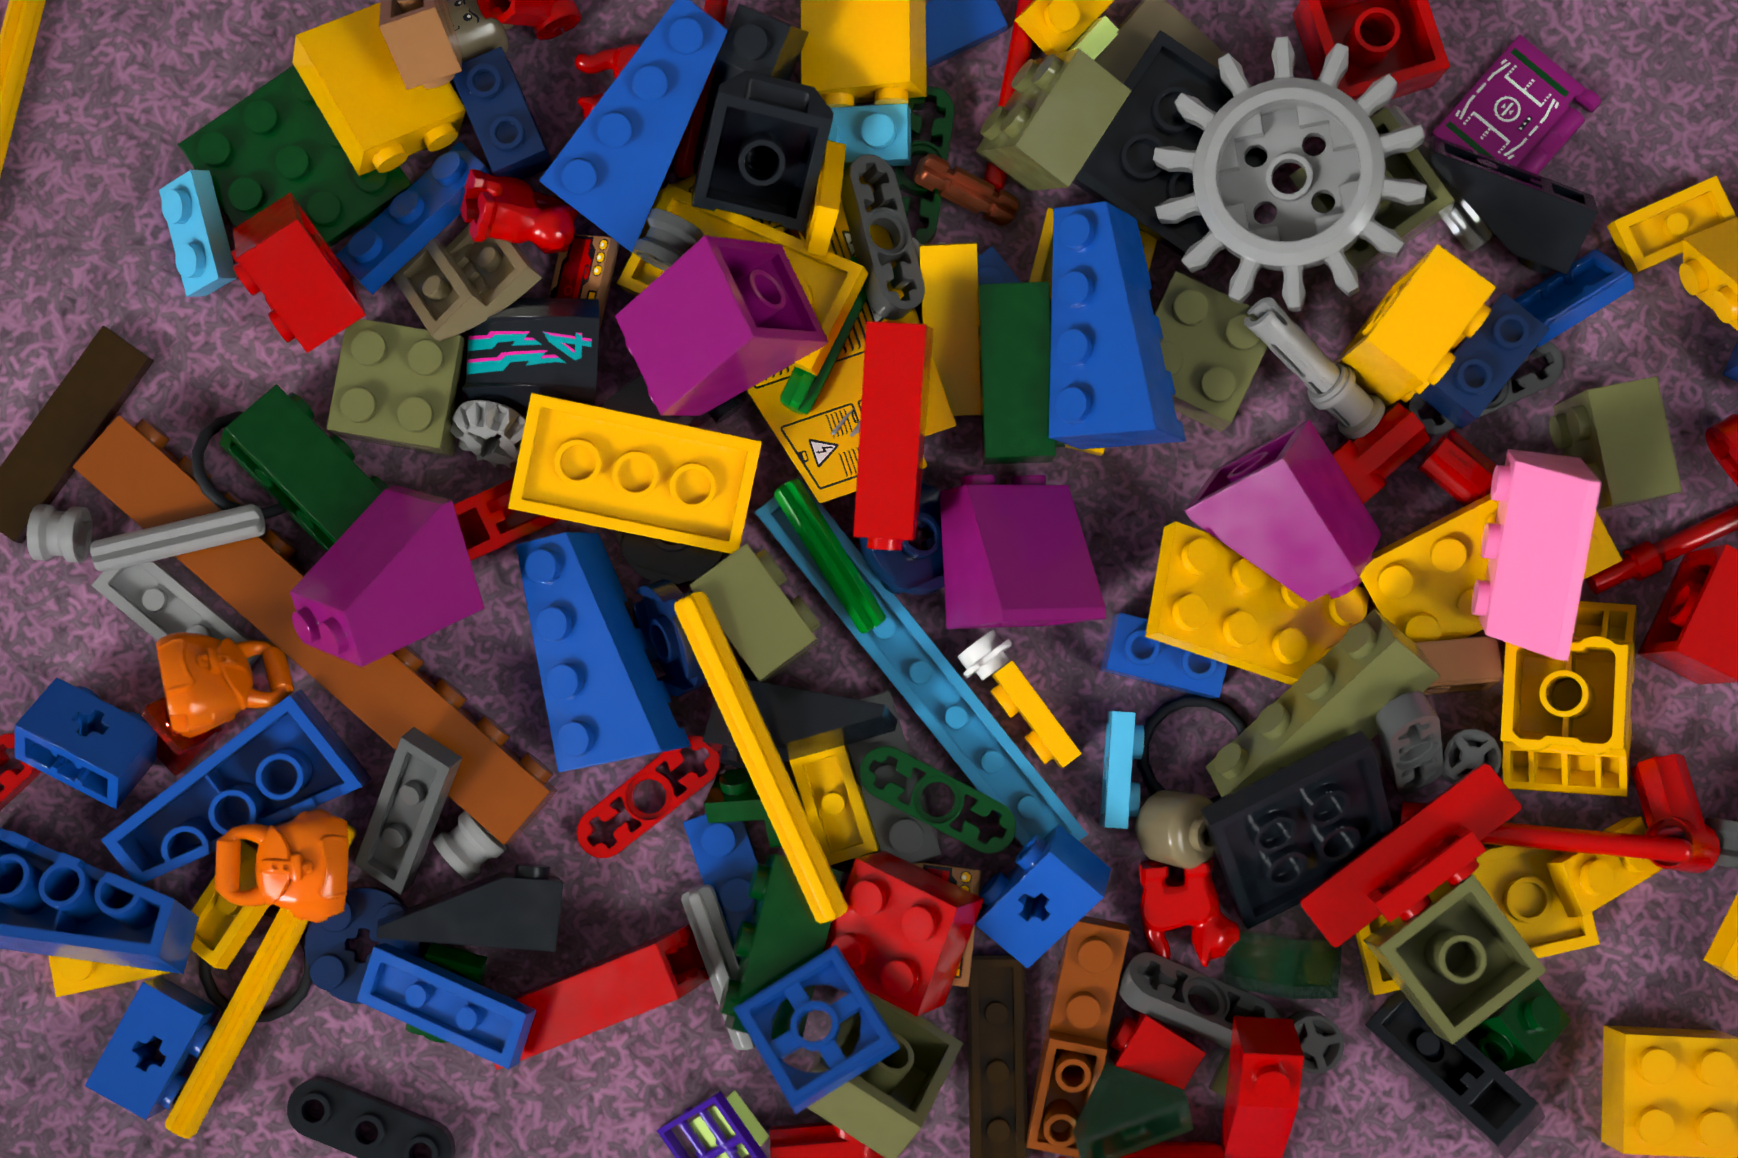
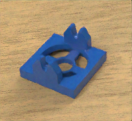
(824, 970)

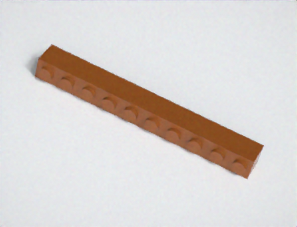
(257, 579)

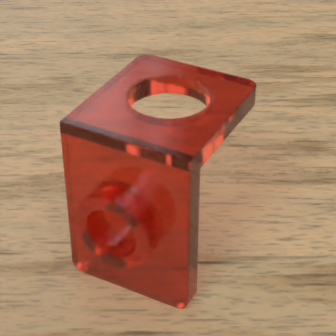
(172, 747)

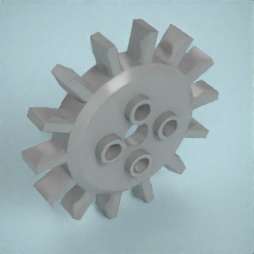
(1279, 120)

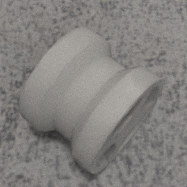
(59, 533)
(468, 846)

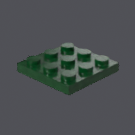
(284, 145)

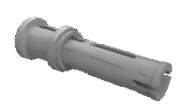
(1328, 383)

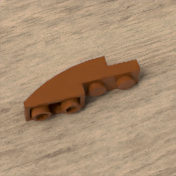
(1076, 1031)

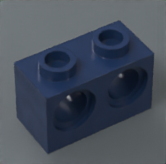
(502, 116)
(1485, 362)

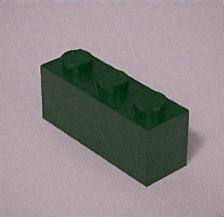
(1015, 372)
(301, 465)
(774, 942)

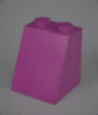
(718, 324)
(1290, 514)
(1015, 556)
(388, 580)

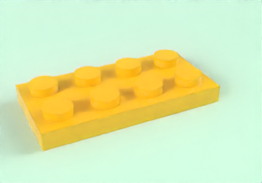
(827, 281)
(634, 474)
(1430, 575)
(1237, 613)
(1527, 897)

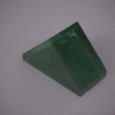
(1283, 965)
(1129, 1114)

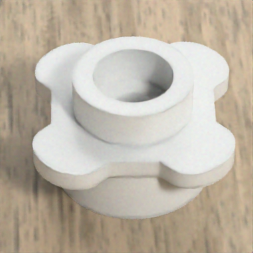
(985, 656)

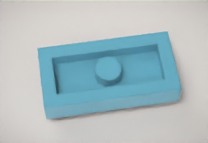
(874, 131)
(197, 233)
(1119, 795)

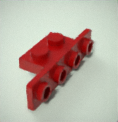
(1413, 858)

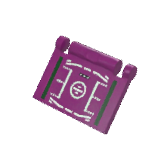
(1519, 109)

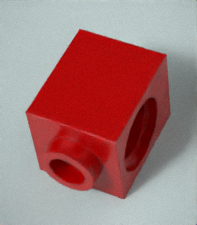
(1154, 1050)

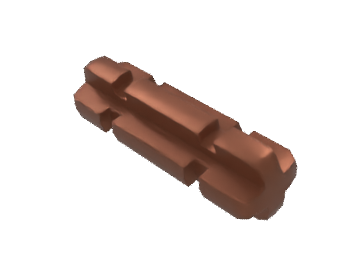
(966, 189)

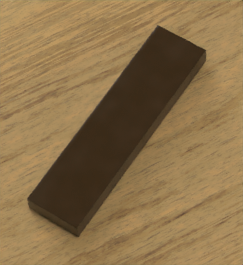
(67, 427)
(997, 1057)

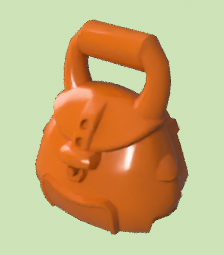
(212, 679)
(296, 867)

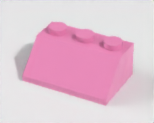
(1536, 551)

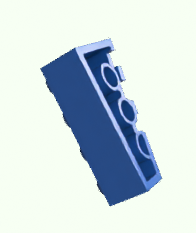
(632, 133)
(1104, 337)
(591, 657)
(260, 776)
(87, 914)

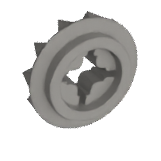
(477, 424)

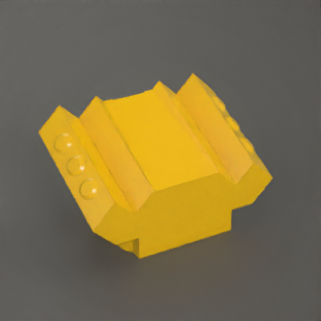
(1571, 719)

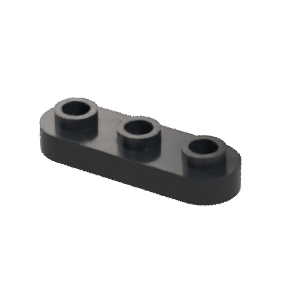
(349, 1107)

